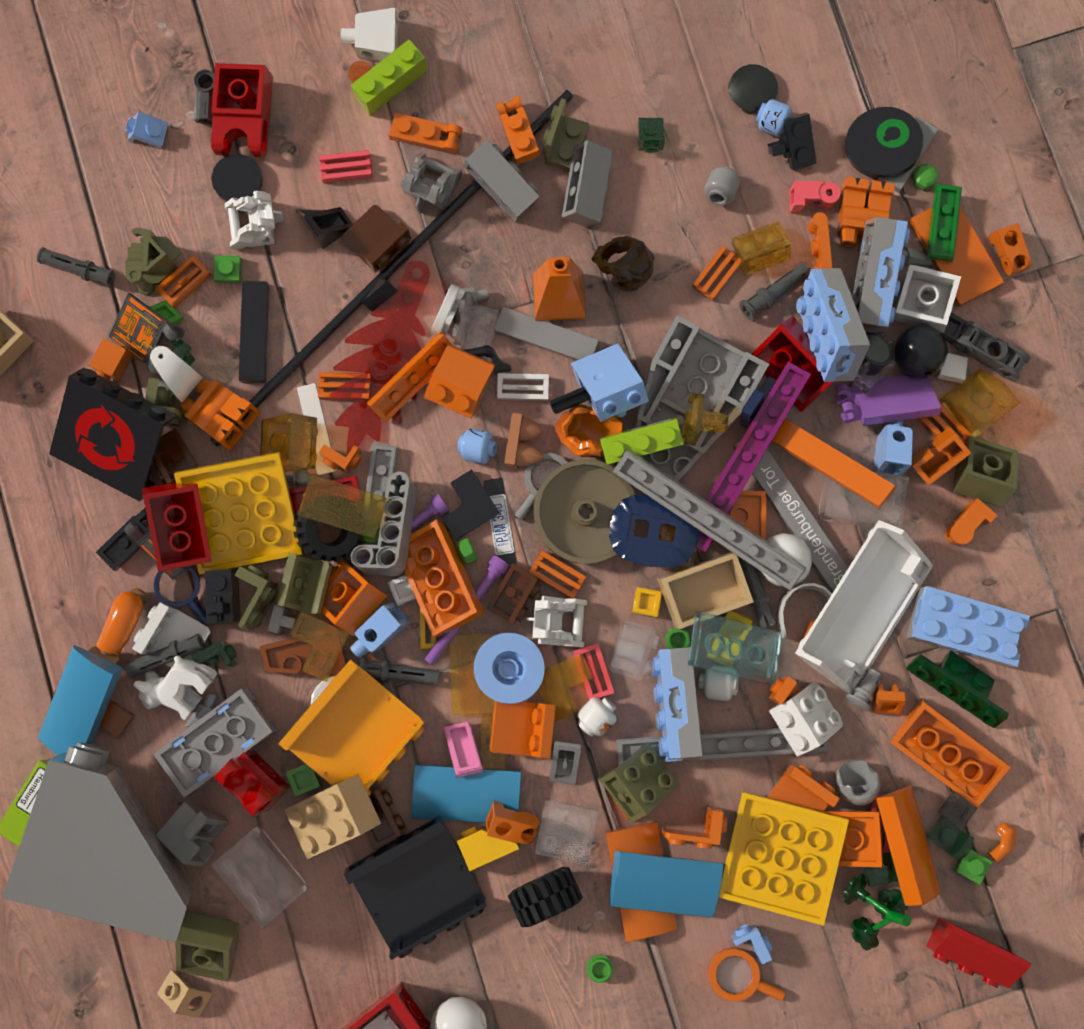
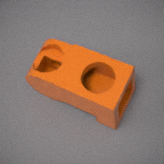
(1011, 249)
(963, 526)
(511, 825)

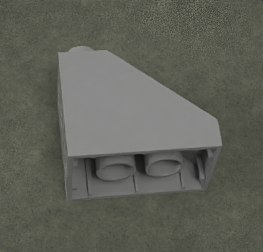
(97, 851)

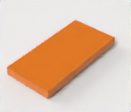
(969, 262)

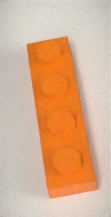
(408, 379)

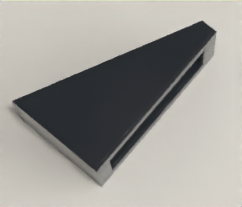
(378, 294)

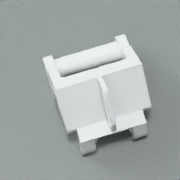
(261, 220)
(548, 621)

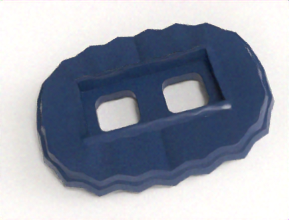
(651, 550)

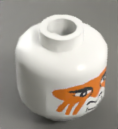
(597, 716)

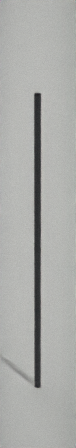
(387, 272)

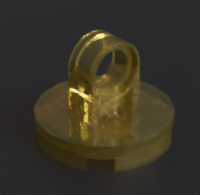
(699, 419)

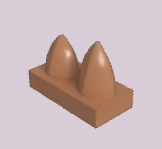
(517, 452)

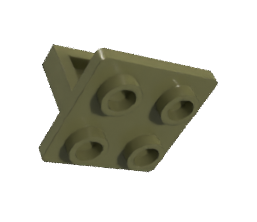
(161, 394)
(304, 584)

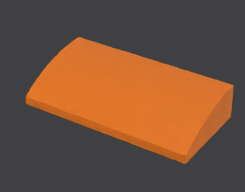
(440, 580)
(949, 753)
(645, 840)
(909, 846)

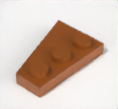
(291, 656)

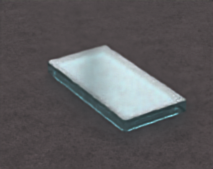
(734, 648)

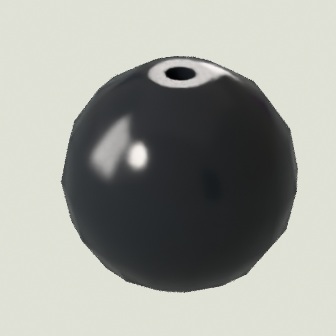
(920, 351)

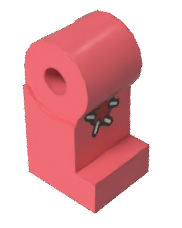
(813, 194)

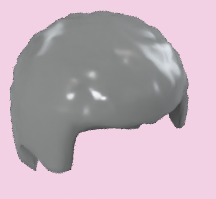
(857, 782)

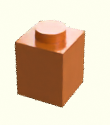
(110, 360)

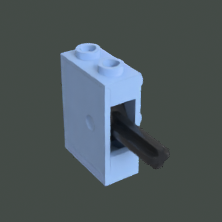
(606, 383)

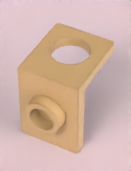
(178, 995)

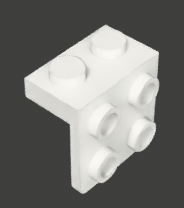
(165, 626)
(807, 719)

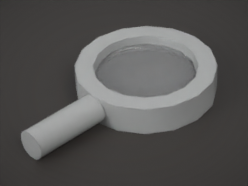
(534, 477)

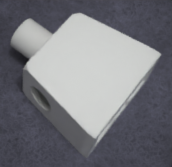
(373, 34)

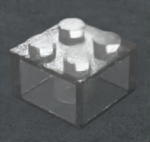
(632, 651)
(566, 831)

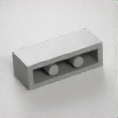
(501, 180)
(587, 184)

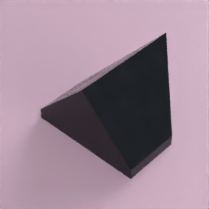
(326, 224)

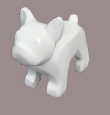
(175, 689)

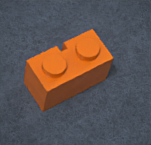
(941, 457)

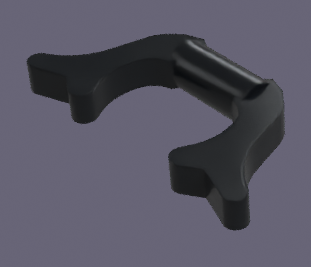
(489, 351)

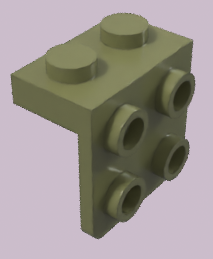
(265, 594)

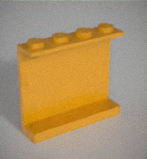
(353, 729)

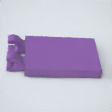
(888, 400)

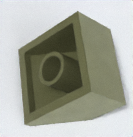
(987, 472)
(206, 946)

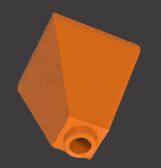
(559, 290)

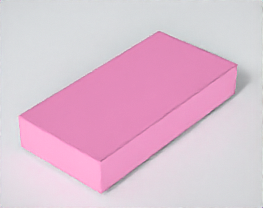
(463, 749)

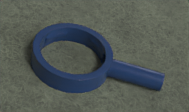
(192, 603)

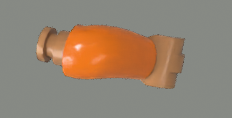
(119, 624)

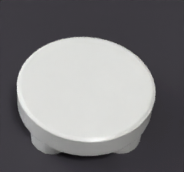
(448, 309)

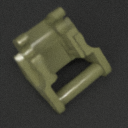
(150, 260)

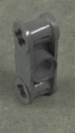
(1007, 359)

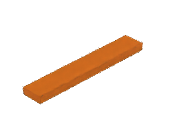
(833, 464)

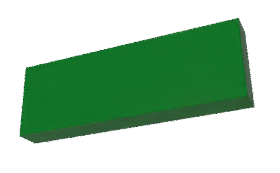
(944, 222)

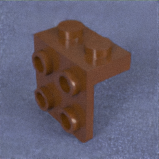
(376, 238)

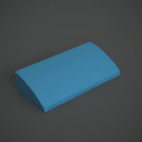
(79, 701)
(463, 798)
(665, 884)

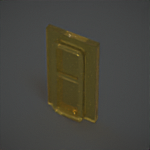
(342, 506)
(465, 692)

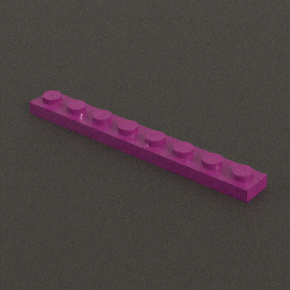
(755, 442)

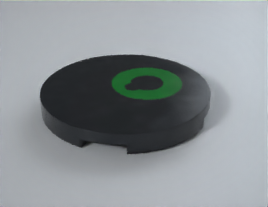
(884, 142)

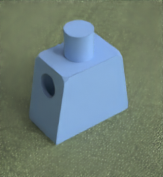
(893, 449)
(386, 622)

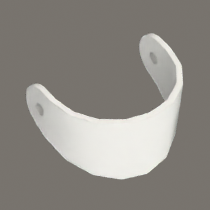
(175, 372)
(781, 604)

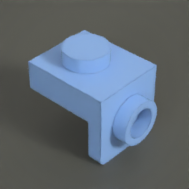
(146, 129)
(759, 943)

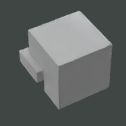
(191, 832)

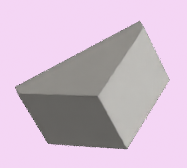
(565, 762)

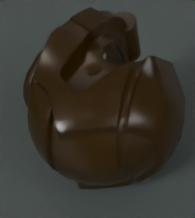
(632, 269)

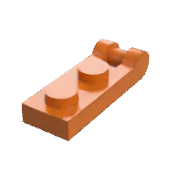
(518, 130)
(425, 133)
(821, 245)

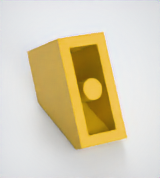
(481, 849)

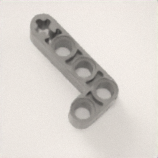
(391, 524)

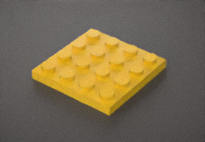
(245, 511)
(783, 857)

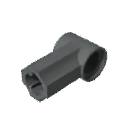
(203, 97)

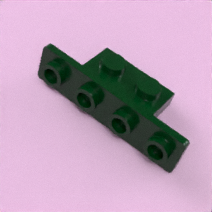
(961, 684)

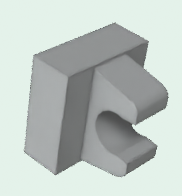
(280, 620)

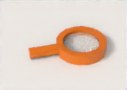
(737, 976)

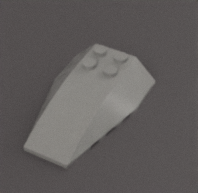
(702, 364)

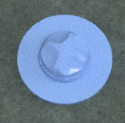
(509, 668)

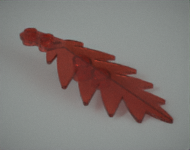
(392, 339)

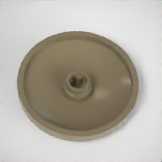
(577, 509)

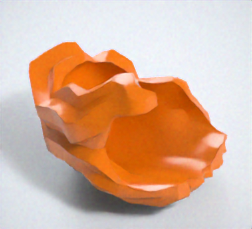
(582, 430)

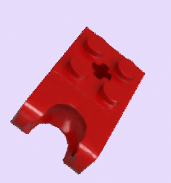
(241, 107)
(252, 782)

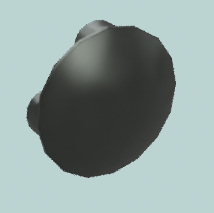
(752, 86)

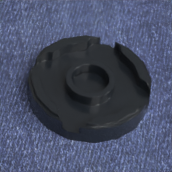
(236, 177)

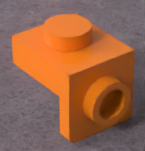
(334, 459)
(783, 689)

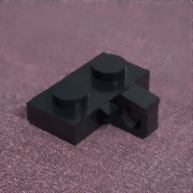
(796, 142)

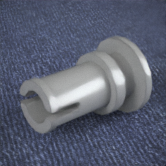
(864, 692)

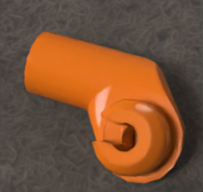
(1007, 843)

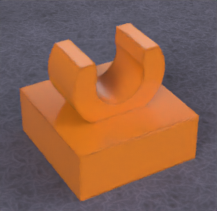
(888, 701)

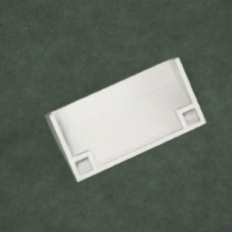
(865, 607)

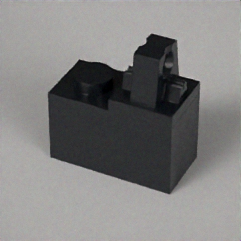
(222, 597)

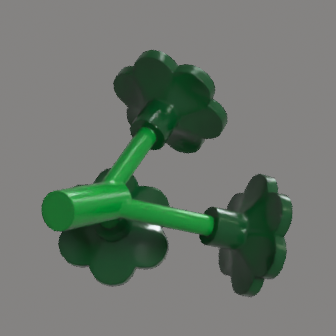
(889, 905)

